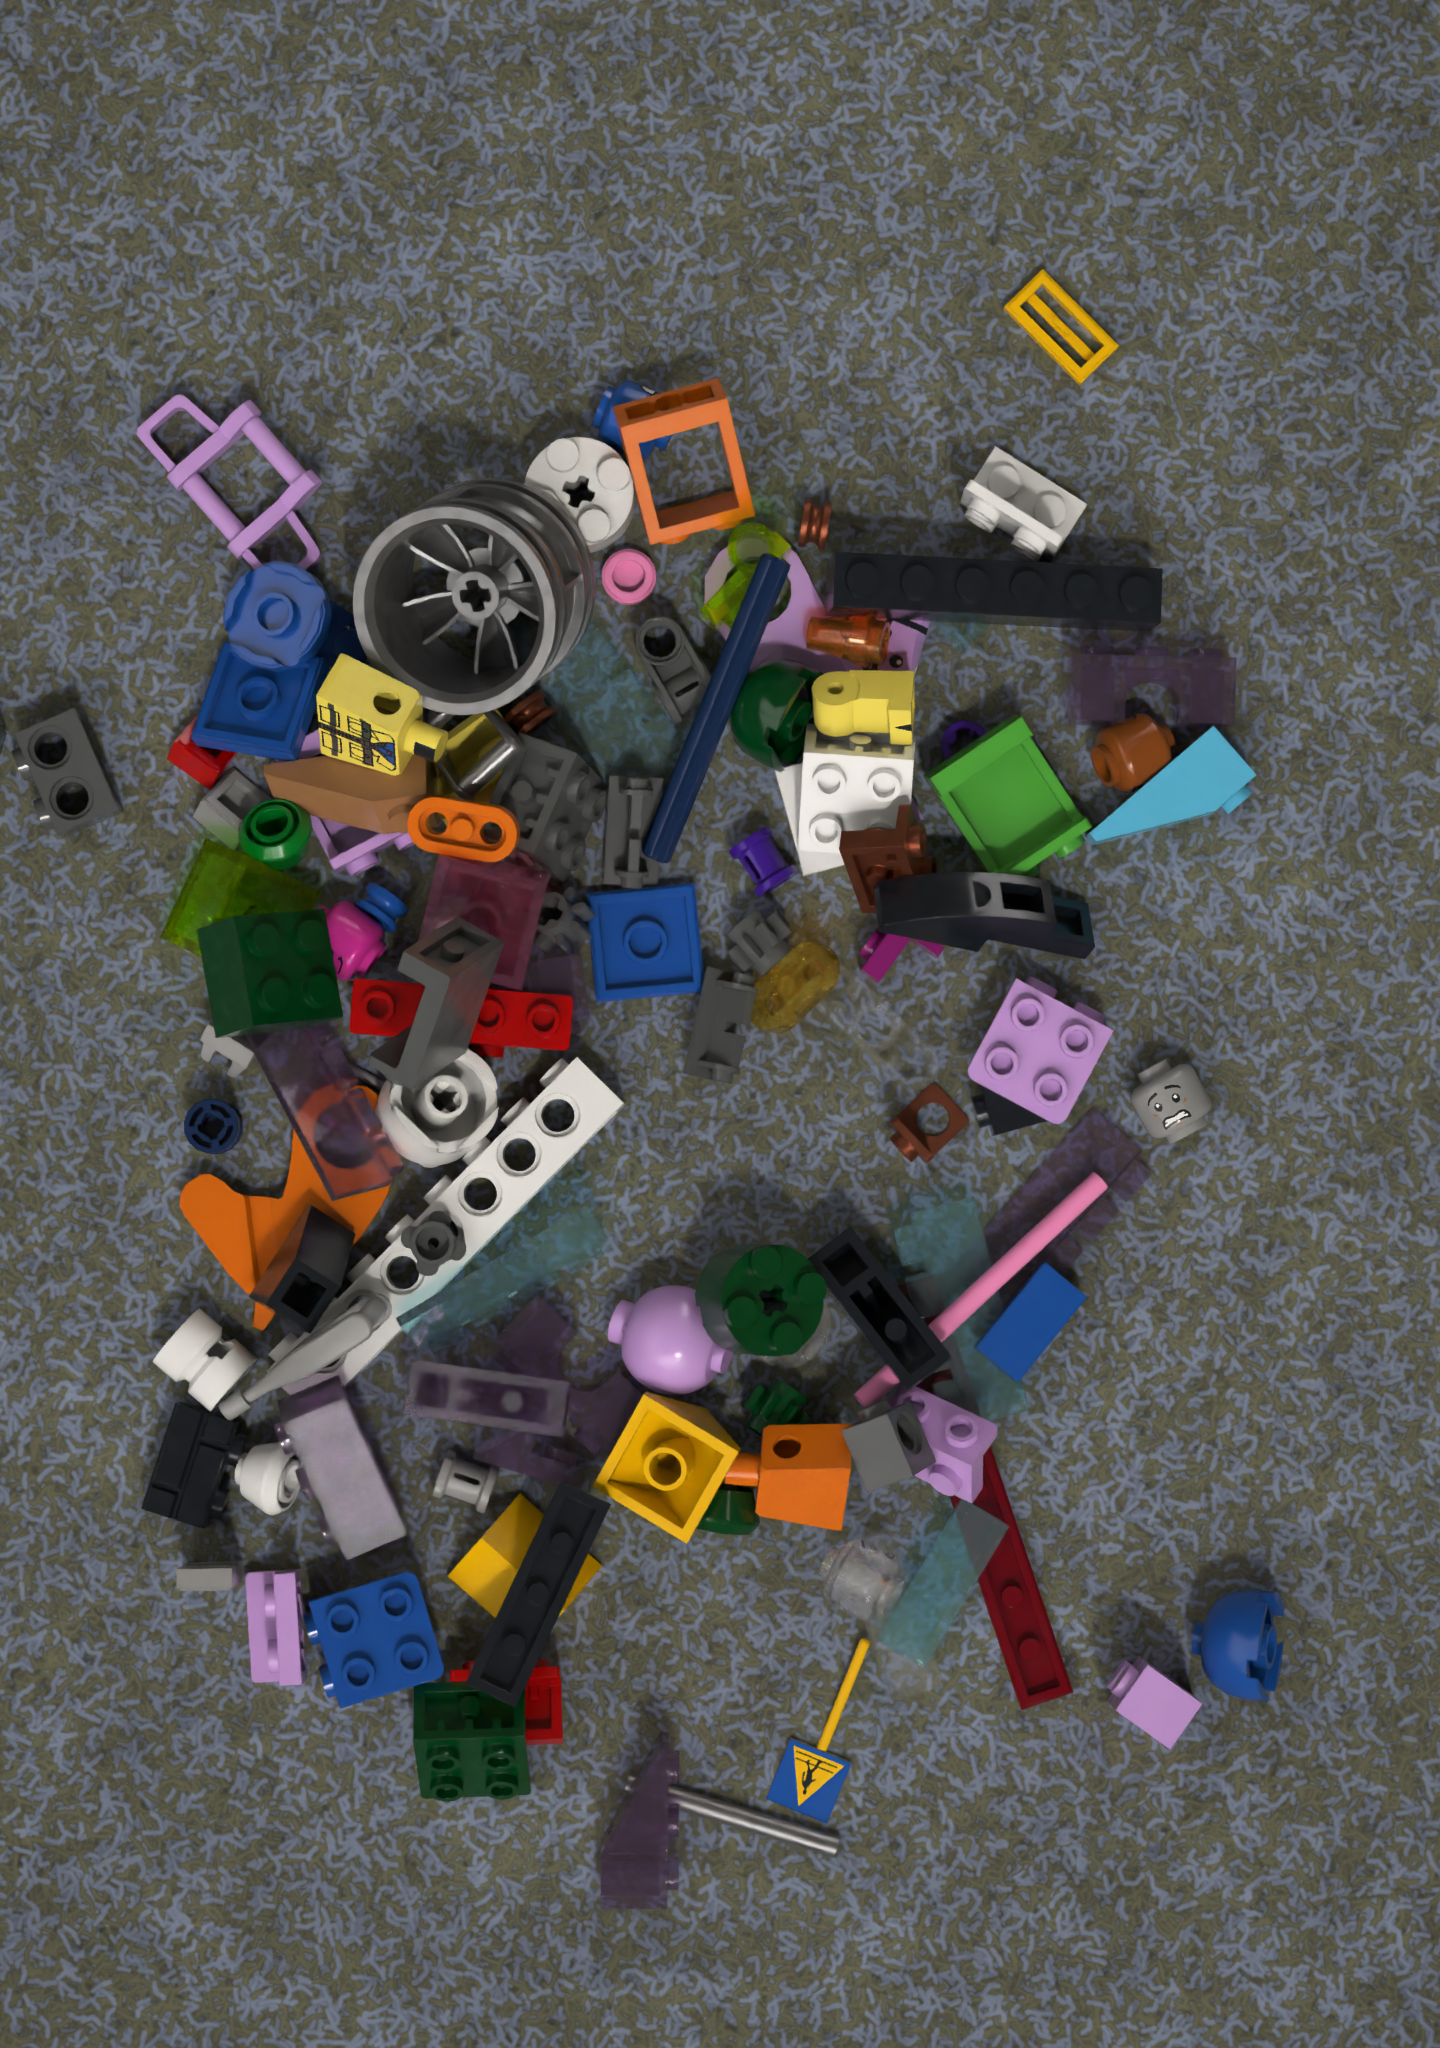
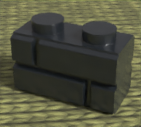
(193, 1466)

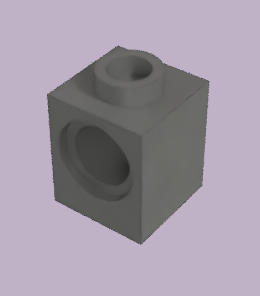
(887, 1444)

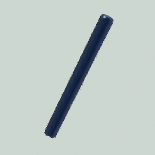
(715, 707)

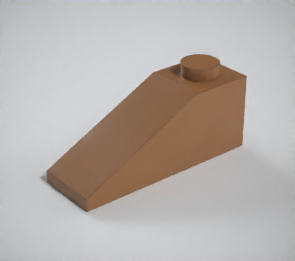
(354, 792)

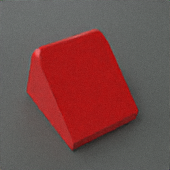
(199, 762)

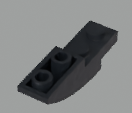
(983, 906)

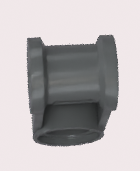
(675, 671)

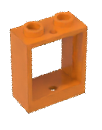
(671, 414)

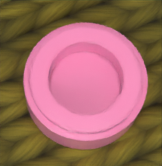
(628, 576)

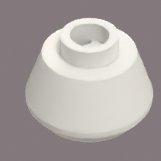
(268, 1477)

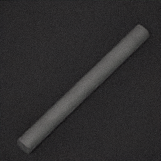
(750, 1820)

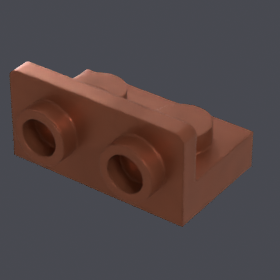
(884, 855)

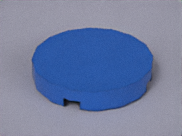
(277, 616)

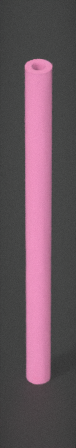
(995, 1277)

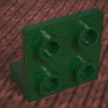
(469, 1743)

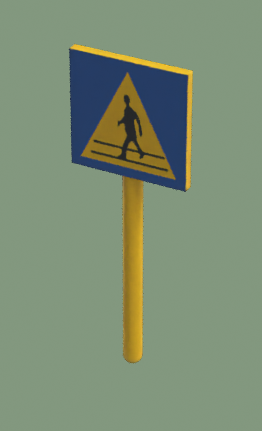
(808, 1775)

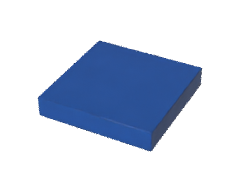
(258, 708)
(645, 942)

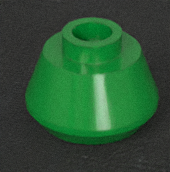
(276, 833)

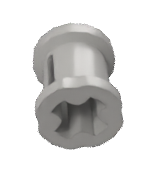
(475, 1494)

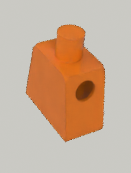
(798, 1474)

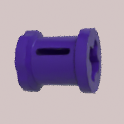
(763, 861)

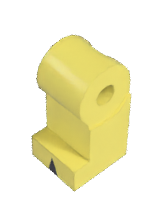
(865, 703)

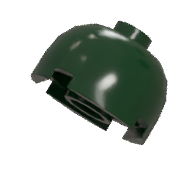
(769, 716)

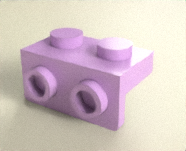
(956, 1441)

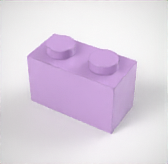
(1152, 1700)

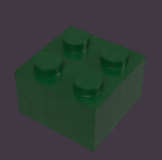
(269, 973)

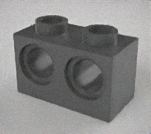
(78, 768)

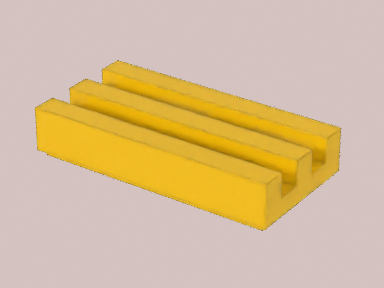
(1028, 295)

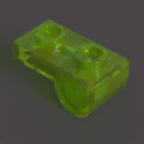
(726, 602)

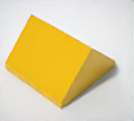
(668, 1463)
(496, 1558)

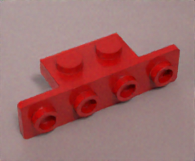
(504, 1021)

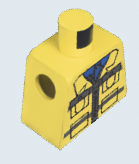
(373, 719)

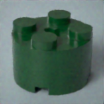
(788, 1307)

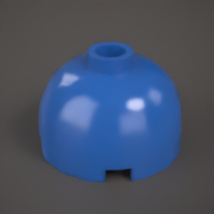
(1241, 1644)

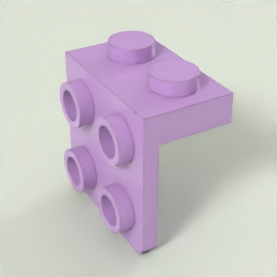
(1039, 1050)

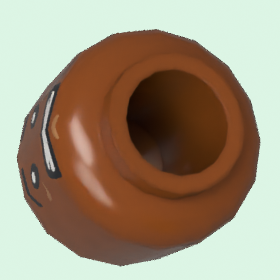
(1132, 752)

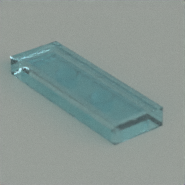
(942, 1582)

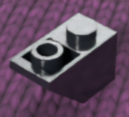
(306, 1270)

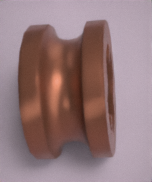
(815, 524)
(531, 713)

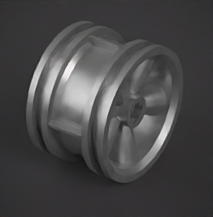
(403, 629)

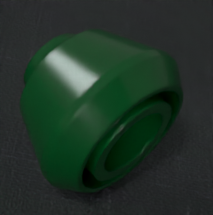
(731, 1511)

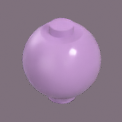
(666, 1341)

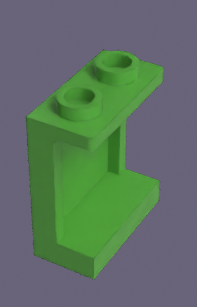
(1008, 801)

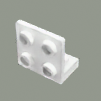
(1022, 505)
(851, 786)

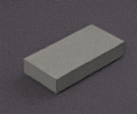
(209, 1576)

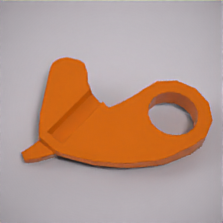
(249, 1230)

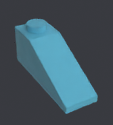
(1187, 789)

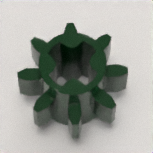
(775, 1406)

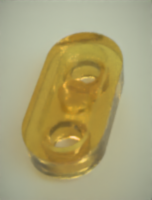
(797, 980)

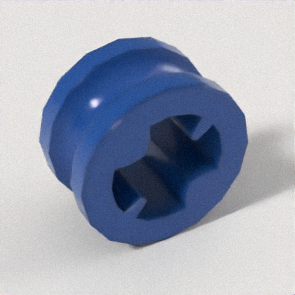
(382, 906)

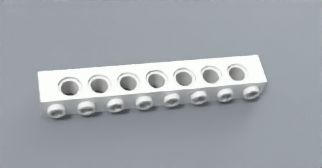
(592, 1106)

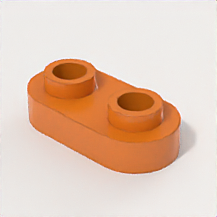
(465, 828)

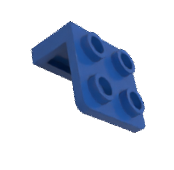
(374, 1639)

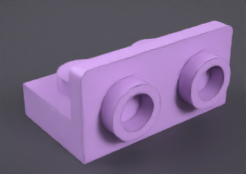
(276, 1626)

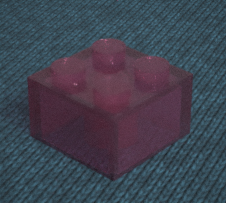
(495, 898)

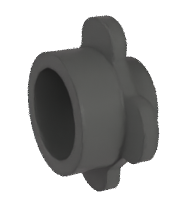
(418, 1237)

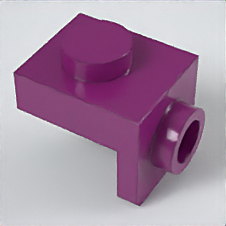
(883, 950)

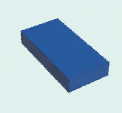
(1030, 1322)

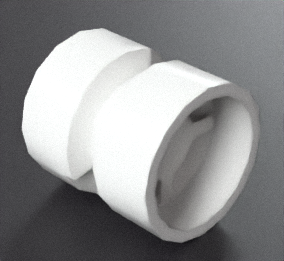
(204, 1360)

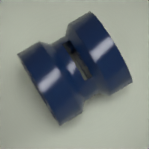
(223, 1126)

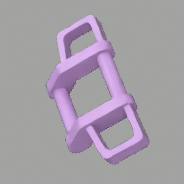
(186, 476)

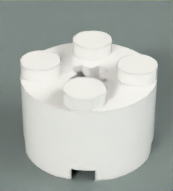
(609, 482)
(442, 1136)

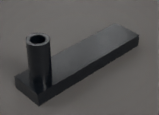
(538, 1594)

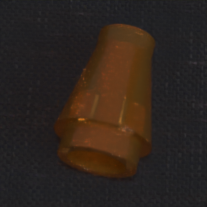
(850, 638)

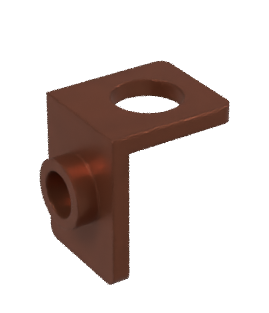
(911, 1139)

